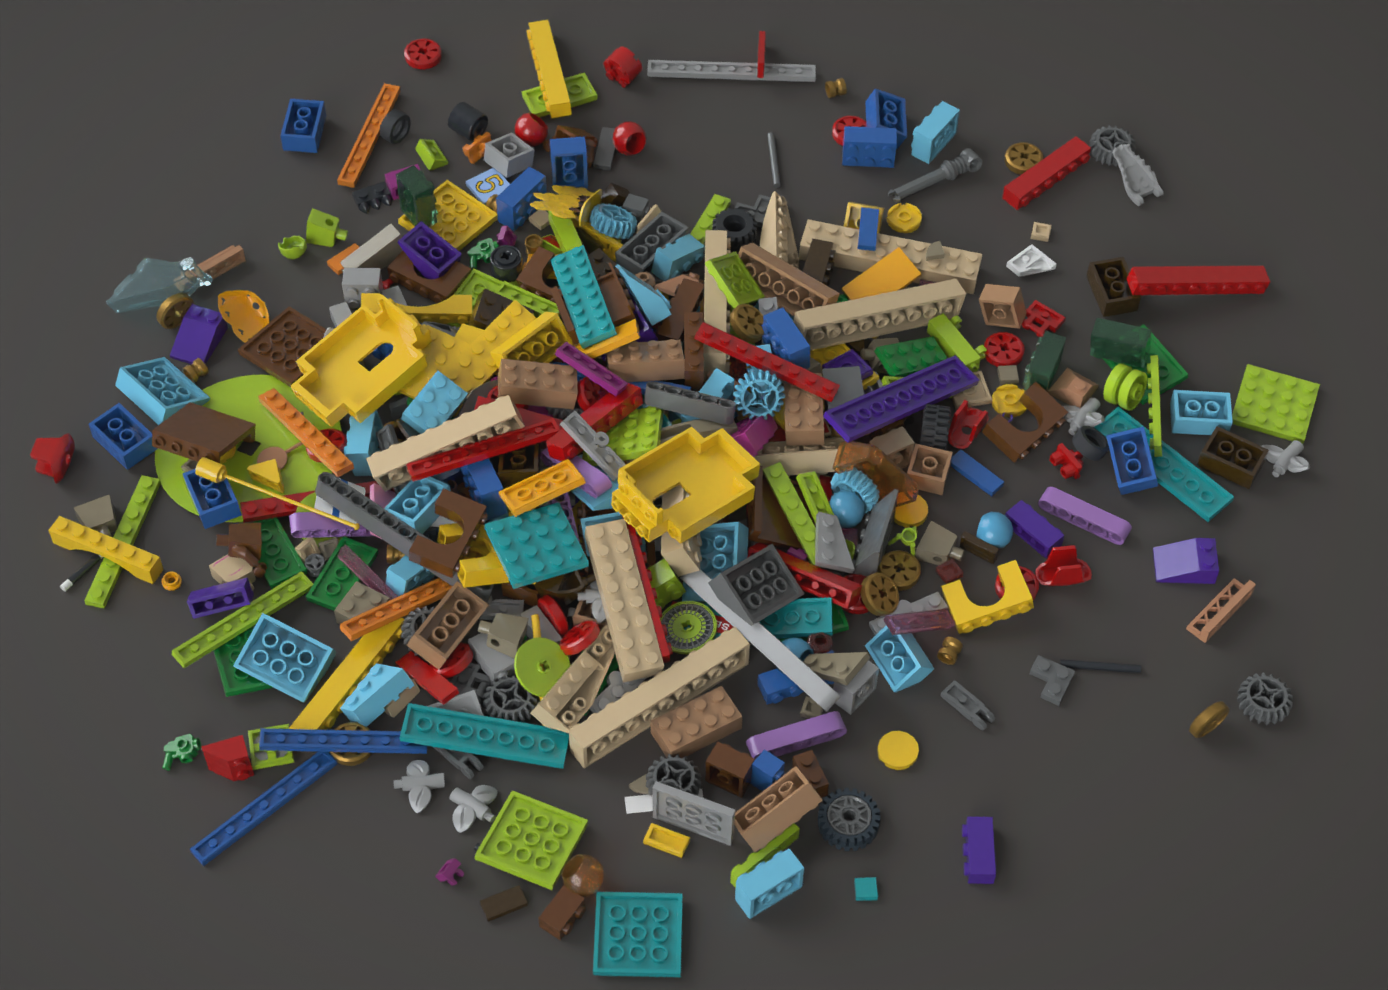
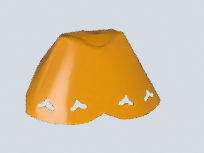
(242, 313)

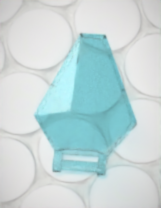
(155, 283)

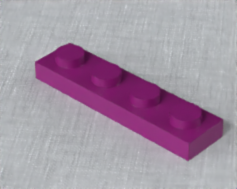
(591, 369)

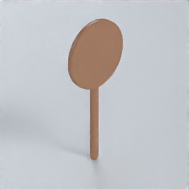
(276, 453)

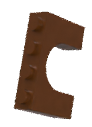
(404, 273)
(536, 273)
(693, 351)
(1017, 443)
(446, 557)

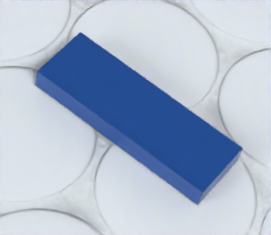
(868, 229)
(976, 473)

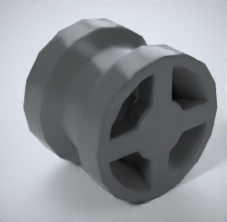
(314, 565)

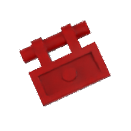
(1044, 316)

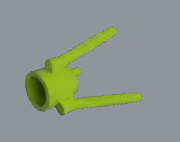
(907, 537)

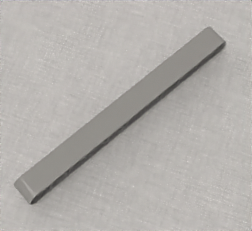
(767, 644)

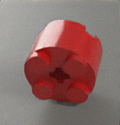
(622, 66)

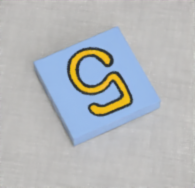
(487, 184)

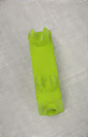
(564, 232)
(952, 341)

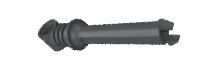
(949, 170)

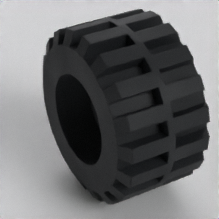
(737, 221)
(935, 426)

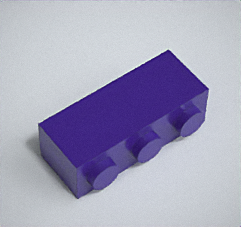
(1034, 528)
(220, 598)
(979, 850)

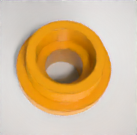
(171, 576)

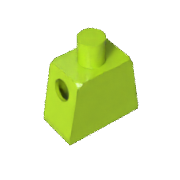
(324, 229)

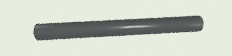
(774, 162)

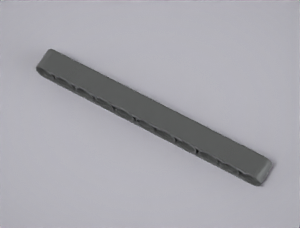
(379, 522)

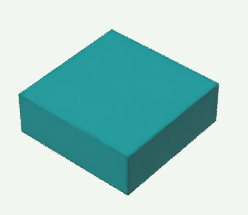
(866, 889)

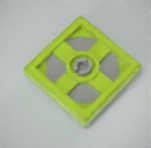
(265, 758)

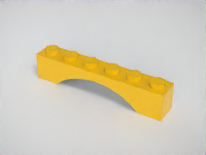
(452, 310)
(133, 559)

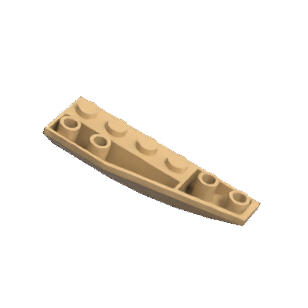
(777, 231)
(577, 686)

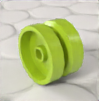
(1125, 386)

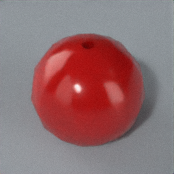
(531, 129)
(629, 138)

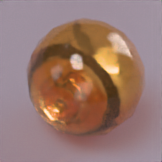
(583, 875)

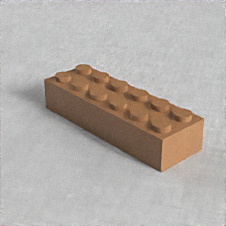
(781, 280)

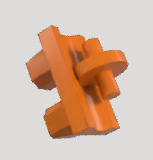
(476, 150)

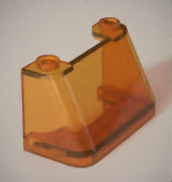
(878, 467)

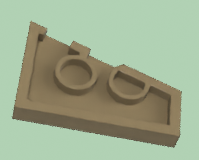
(837, 666)

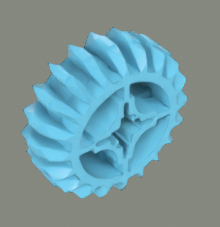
(613, 221)
(767, 408)
(857, 483)

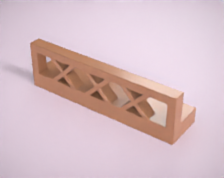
(222, 261)
(1223, 613)

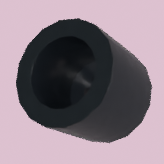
(467, 121)
(506, 263)

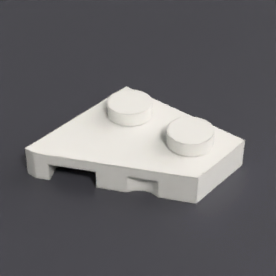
(1030, 262)

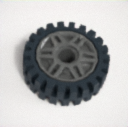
(848, 805)

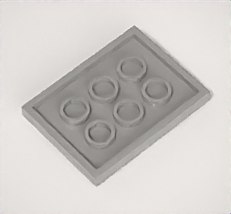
(693, 813)

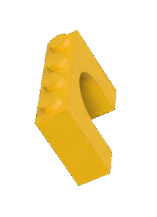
(480, 570)
(971, 616)

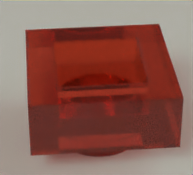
(949, 571)

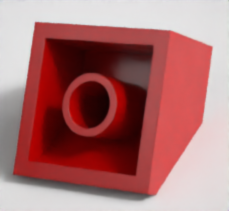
(229, 758)

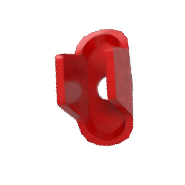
(966, 417)
(53, 455)
(1063, 568)

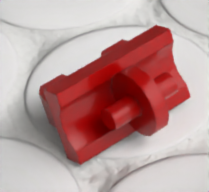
(1069, 459)

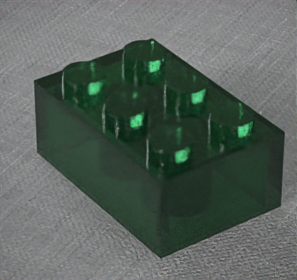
(416, 196)
(1120, 342)
(1044, 361)

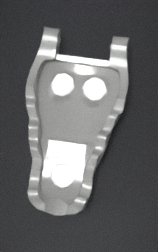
(1137, 177)

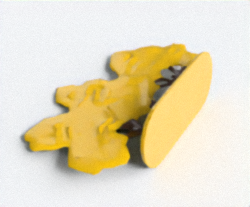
(567, 201)

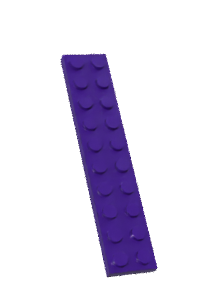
(900, 398)

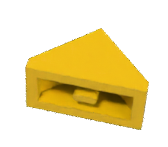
(268, 474)

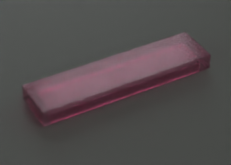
(363, 572)
(919, 621)

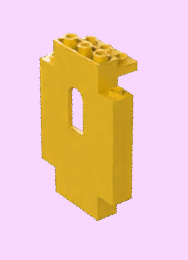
(339, 384)
(709, 469)

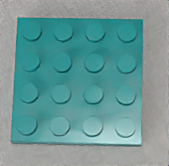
(536, 545)
(638, 934)

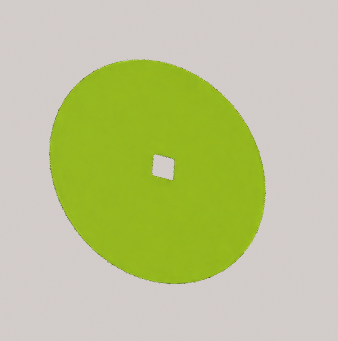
(240, 399)

